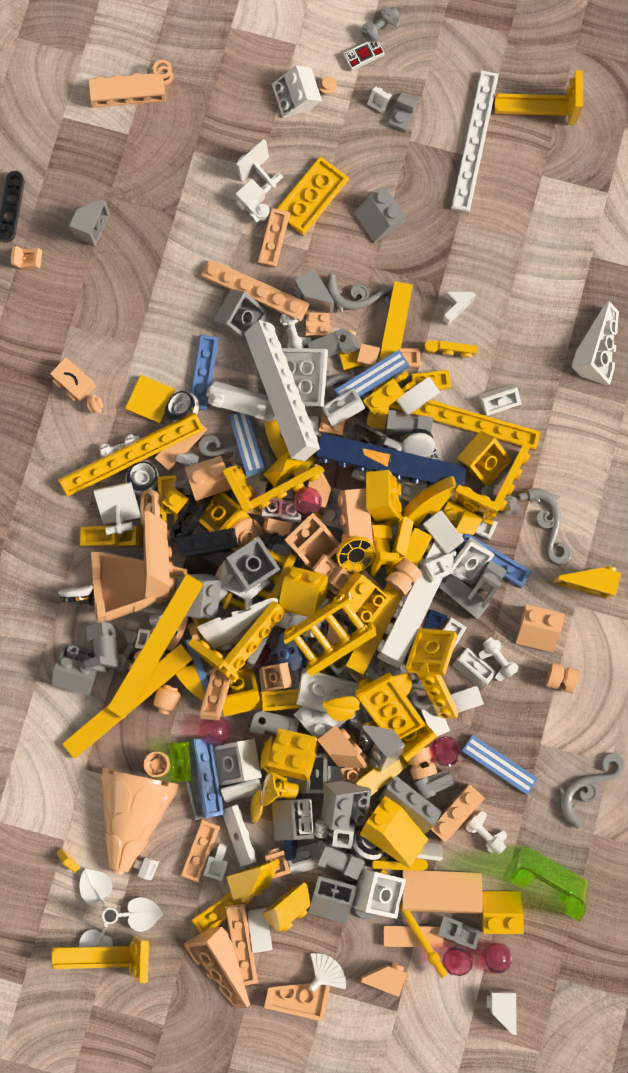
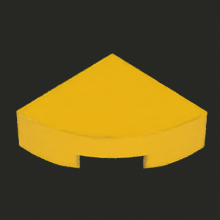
(67, 860)

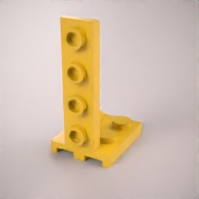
(534, 104)
(246, 493)
(482, 504)
(244, 648)
(430, 660)
(130, 956)

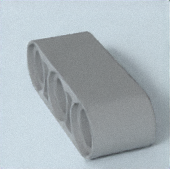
(459, 592)

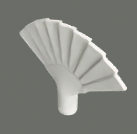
(234, 587)
(326, 972)

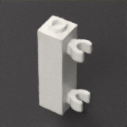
(240, 400)

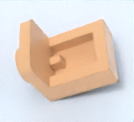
(26, 258)
(283, 867)

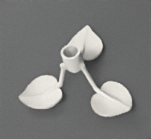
(142, 911)

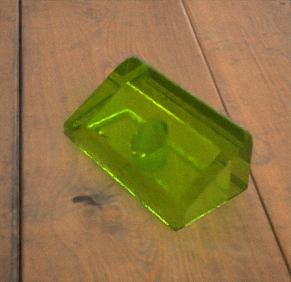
(180, 761)

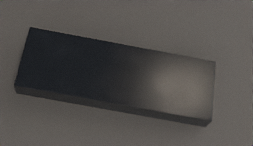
(207, 542)

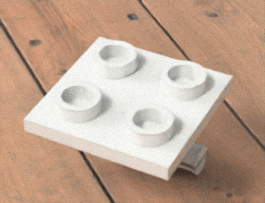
(252, 161)
(116, 506)

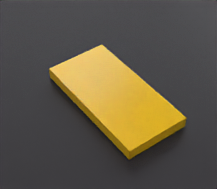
(313, 194)
(389, 706)

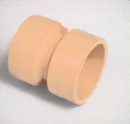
(404, 576)
(561, 677)
(157, 764)
(429, 767)

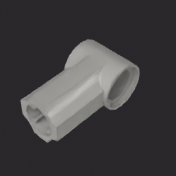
(430, 785)

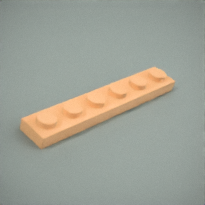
(256, 289)

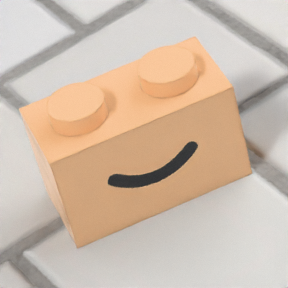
(73, 380)

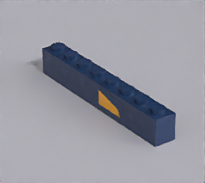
(376, 458)

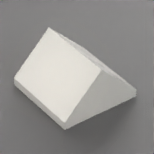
(471, 561)

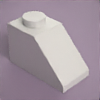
(503, 1007)

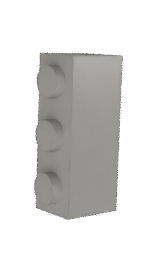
(415, 805)

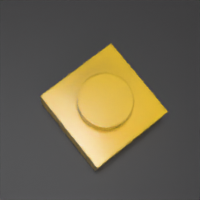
(175, 501)

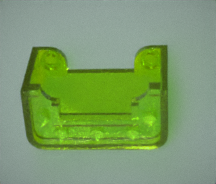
(530, 864)

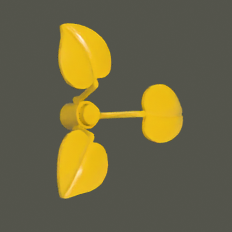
(345, 707)
(271, 789)

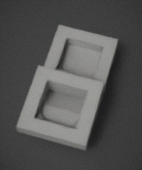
(459, 933)

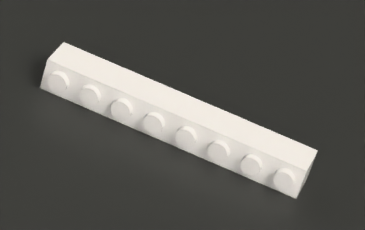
(282, 391)
(411, 613)

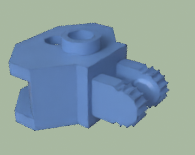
(291, 653)

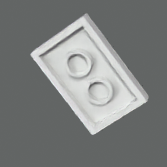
(321, 688)

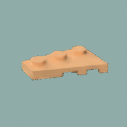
(298, 1000)

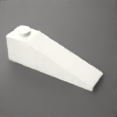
(594, 354)
(228, 631)

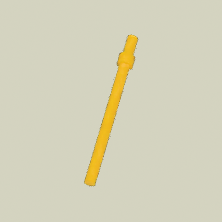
(433, 957)

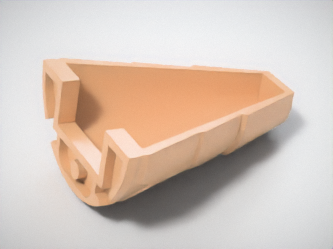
(121, 586)
(131, 814)

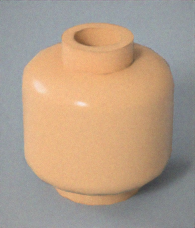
(167, 699)

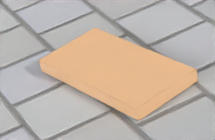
(442, 892)

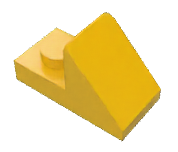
(461, 518)

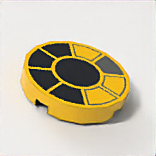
(355, 553)

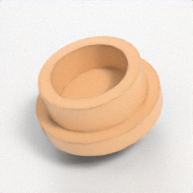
(327, 85)
(95, 404)

